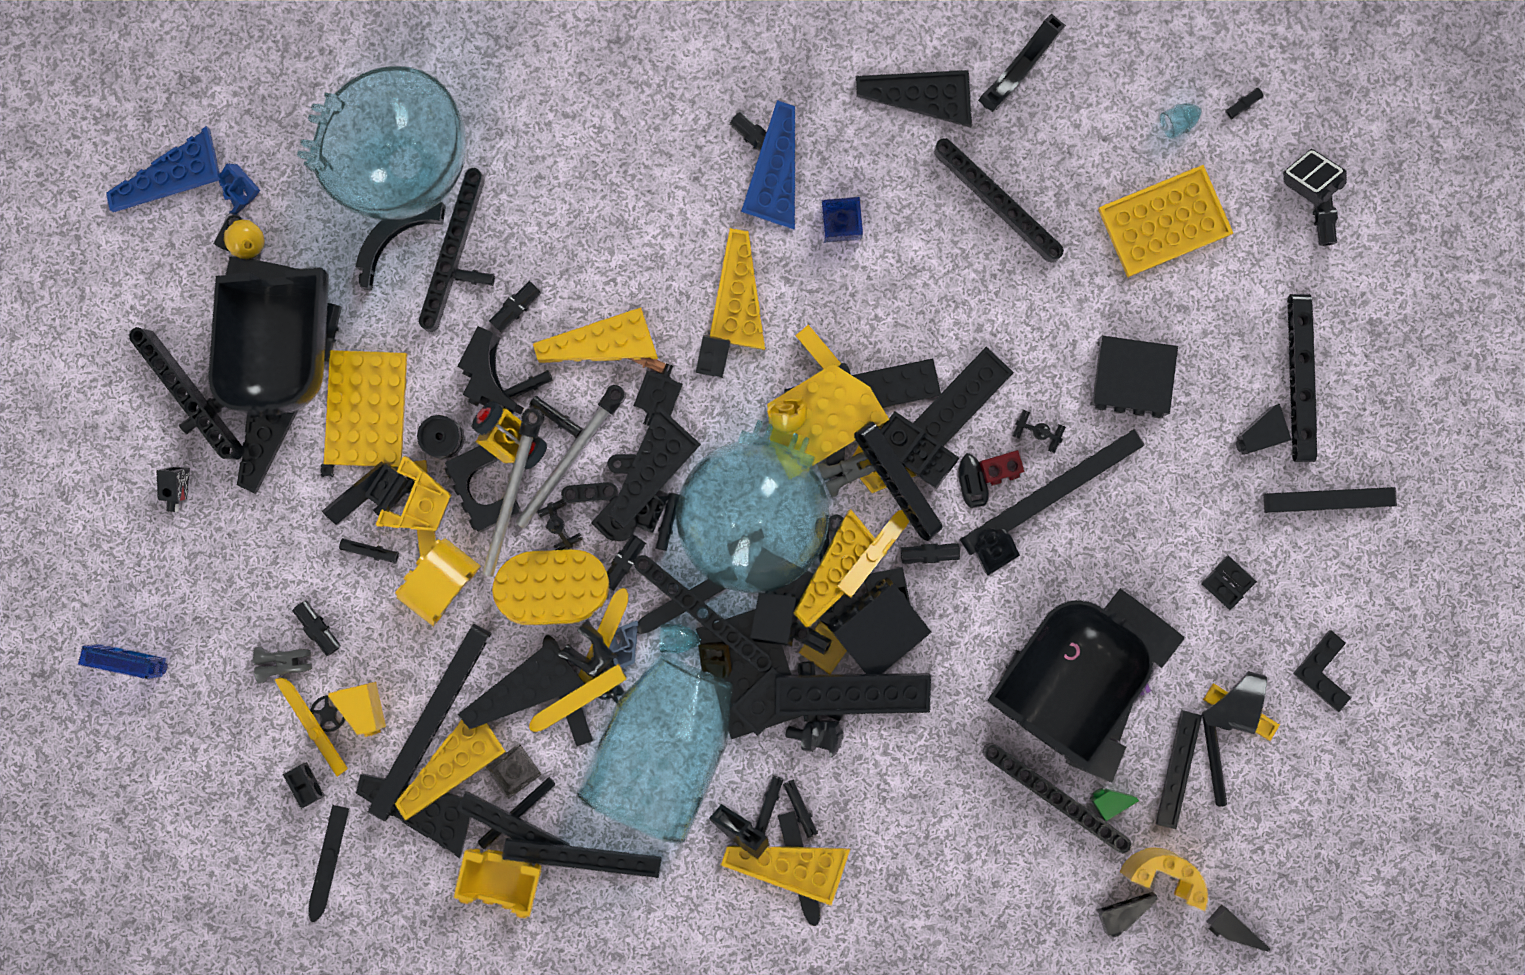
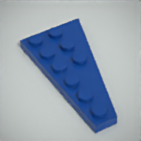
(172, 173)
(773, 181)

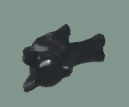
(598, 663)

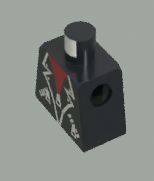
(172, 486)

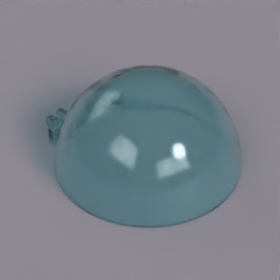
(387, 143)
(753, 513)

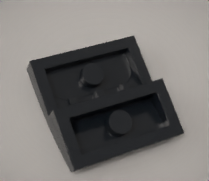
(1222, 589)

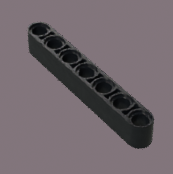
(898, 481)
(1330, 499)

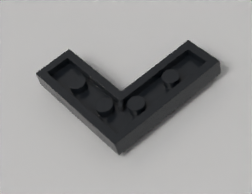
(1311, 671)

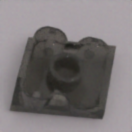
(513, 771)

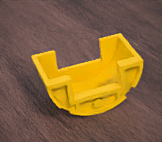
(436, 580)
(1143, 865)
(497, 881)

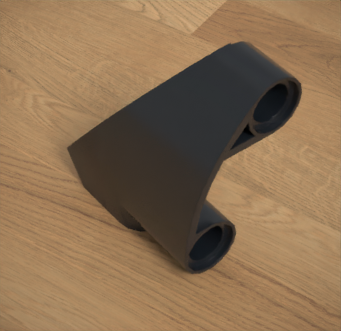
(1241, 706)

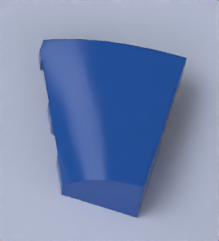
(233, 182)

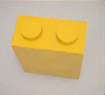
(360, 708)

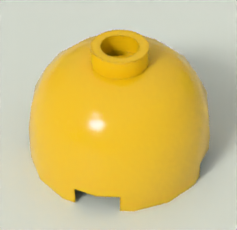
(244, 239)
(788, 416)

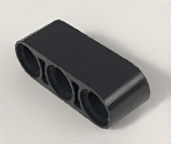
(581, 489)

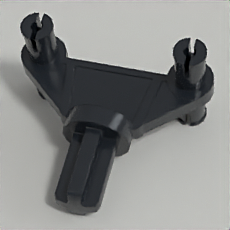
(1040, 431)
(556, 525)

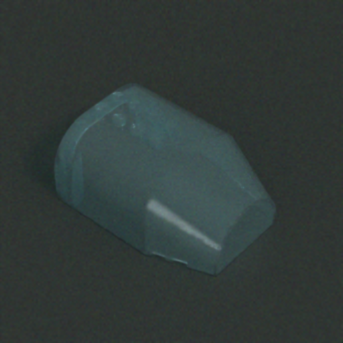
(660, 750)

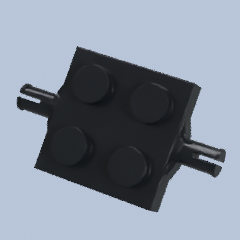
(658, 390)

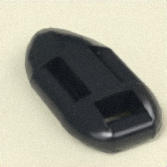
(972, 481)

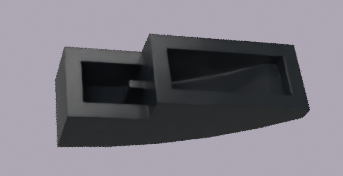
(740, 831)

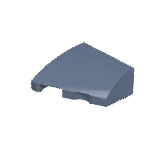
(627, 646)

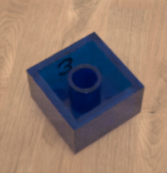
(841, 219)

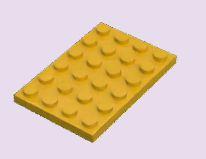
(1165, 221)
(365, 408)

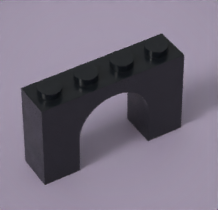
(461, 471)

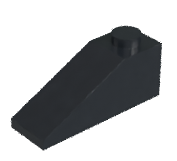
(1124, 914)
(1227, 925)

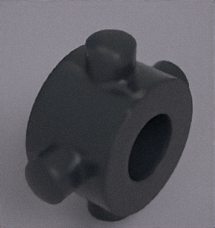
(326, 470)

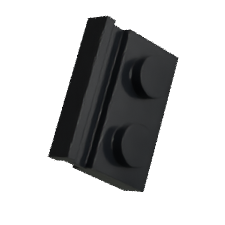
(712, 356)
(386, 487)

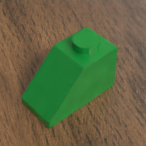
(1111, 802)

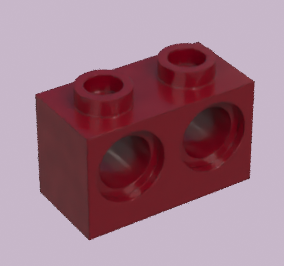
(1000, 463)

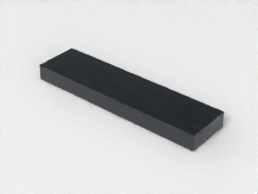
(351, 497)

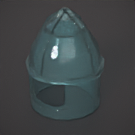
(1182, 117)
(678, 638)

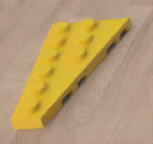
(737, 303)
(604, 340)
(842, 554)
(454, 762)
(803, 870)

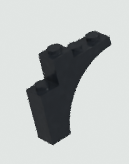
(480, 365)

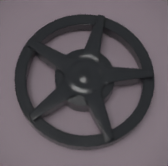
(327, 714)

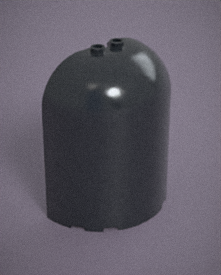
(268, 341)
(1081, 700)

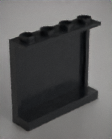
(1134, 376)
(879, 628)

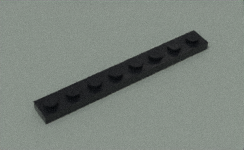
(581, 858)

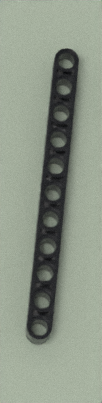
(1058, 488)
(429, 723)

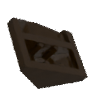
(715, 659)

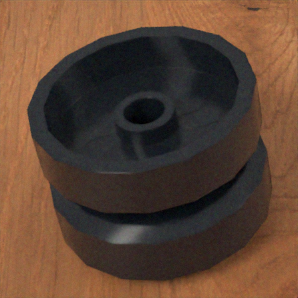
(429, 433)

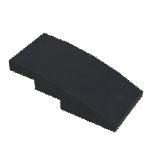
(918, 450)
(1159, 634)

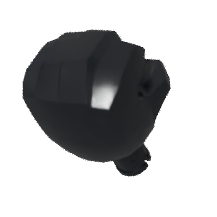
(819, 734)

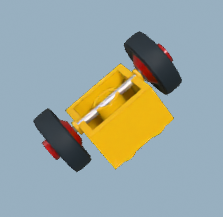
(500, 435)

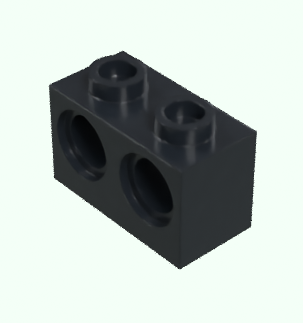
(303, 785)

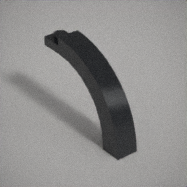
(1022, 64)
(382, 235)

